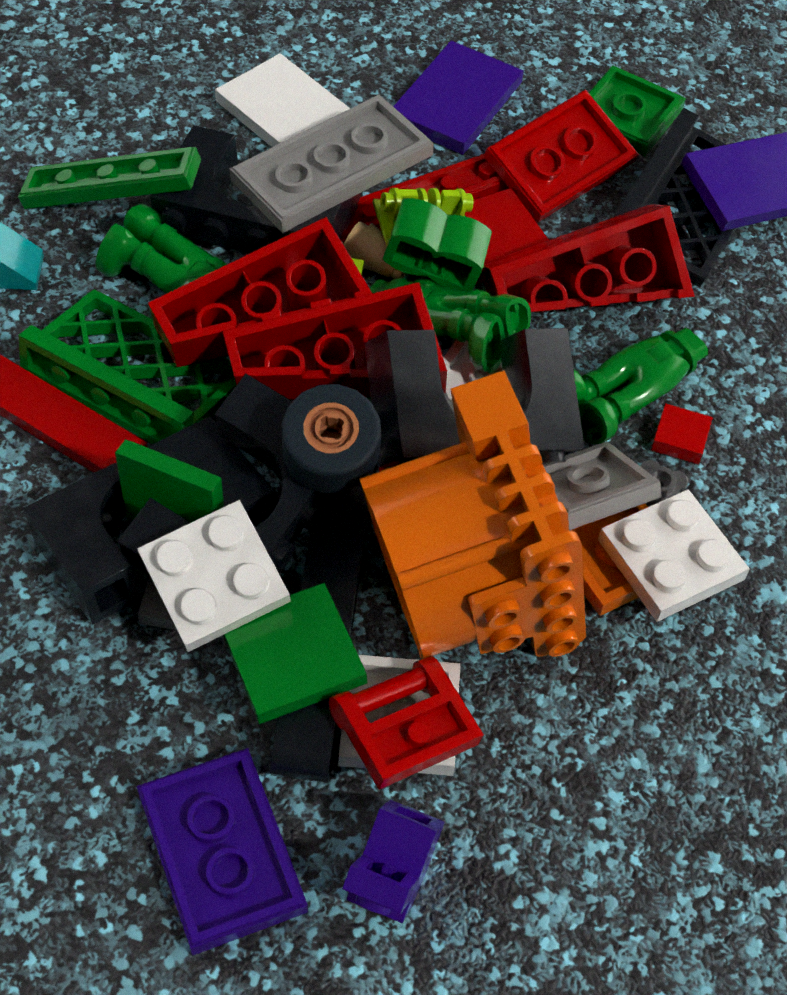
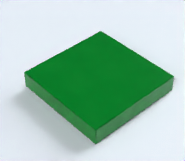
(637, 107)
(168, 481)
(295, 655)

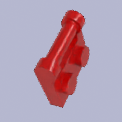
(412, 736)

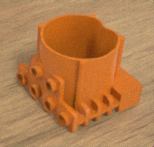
(481, 535)

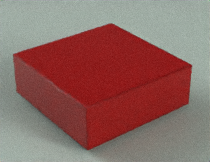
(682, 433)

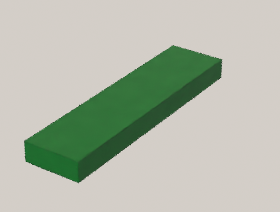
(110, 178)

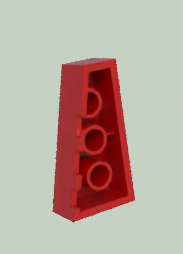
(601, 264)
(274, 281)
(326, 342)

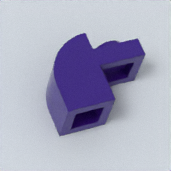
(393, 861)

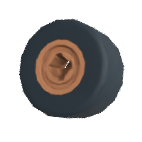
(326, 458)

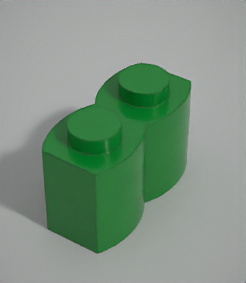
(437, 245)

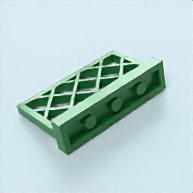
(111, 390)

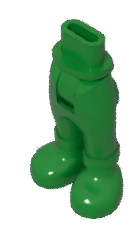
(133, 247)
(470, 317)
(647, 369)

